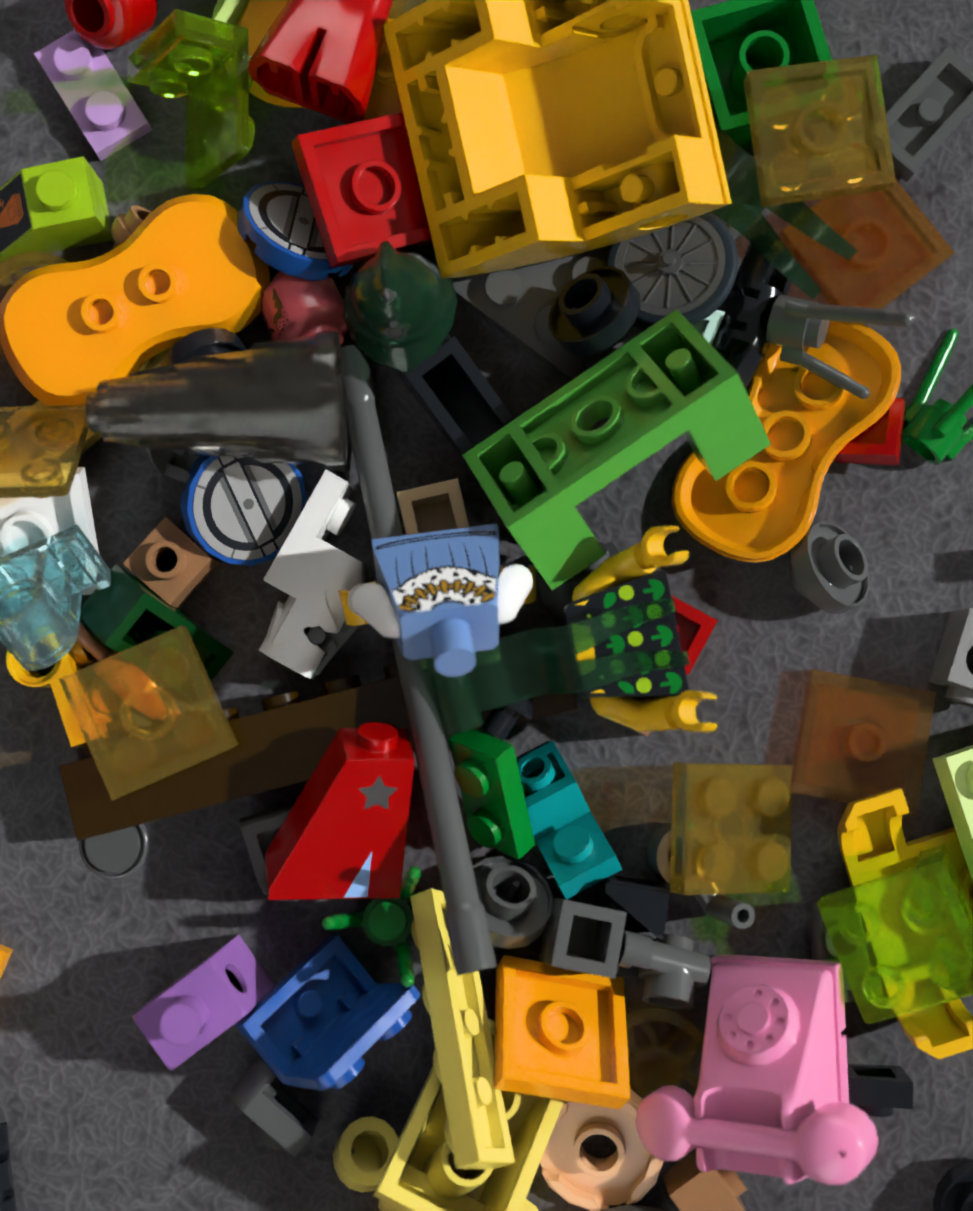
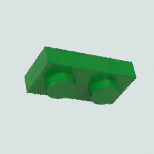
(492, 792)

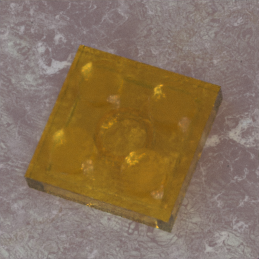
(819, 130)
(148, 712)
(730, 828)

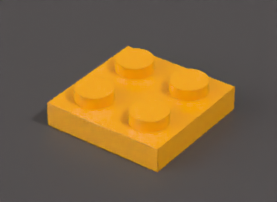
(560, 1034)

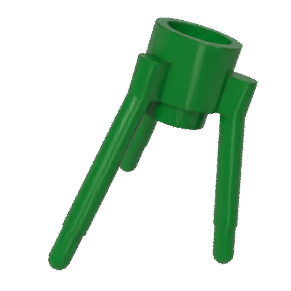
(937, 428)
(386, 923)

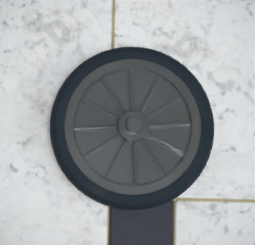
(679, 268)

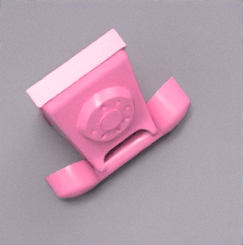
(768, 1078)

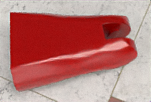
(323, 55)

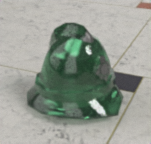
(399, 307)

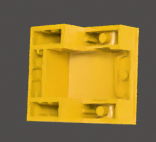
(553, 125)

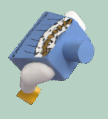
(441, 595)

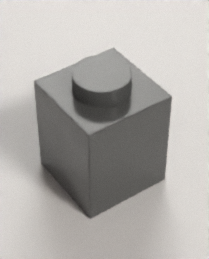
(583, 938)

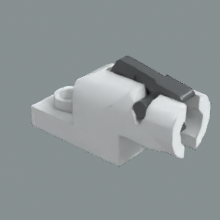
(311, 623)

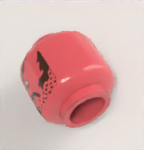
(302, 307)

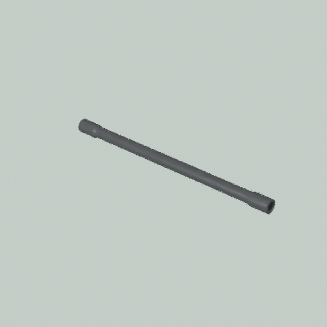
(464, 911)

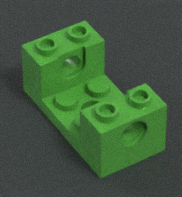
(652, 394)

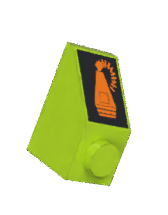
(53, 209)

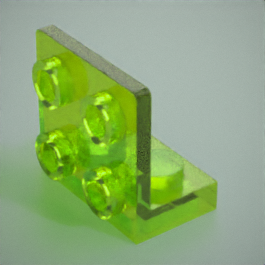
(209, 67)
(904, 938)

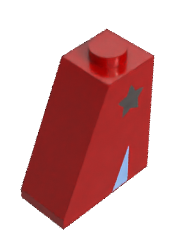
(348, 821)

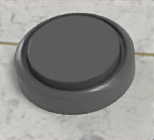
(117, 851)

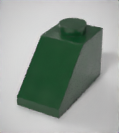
(133, 613)

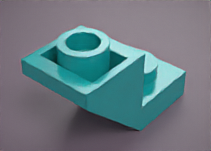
(563, 823)

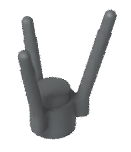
(804, 324)

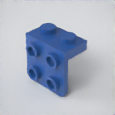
(325, 1018)

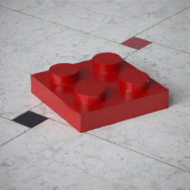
(363, 188)

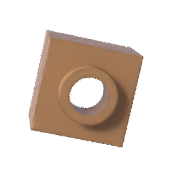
(189, 573)
(701, 1190)

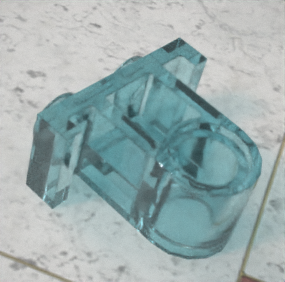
(44, 596)

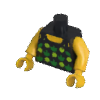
(651, 698)

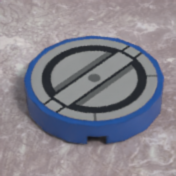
(285, 230)
(241, 507)

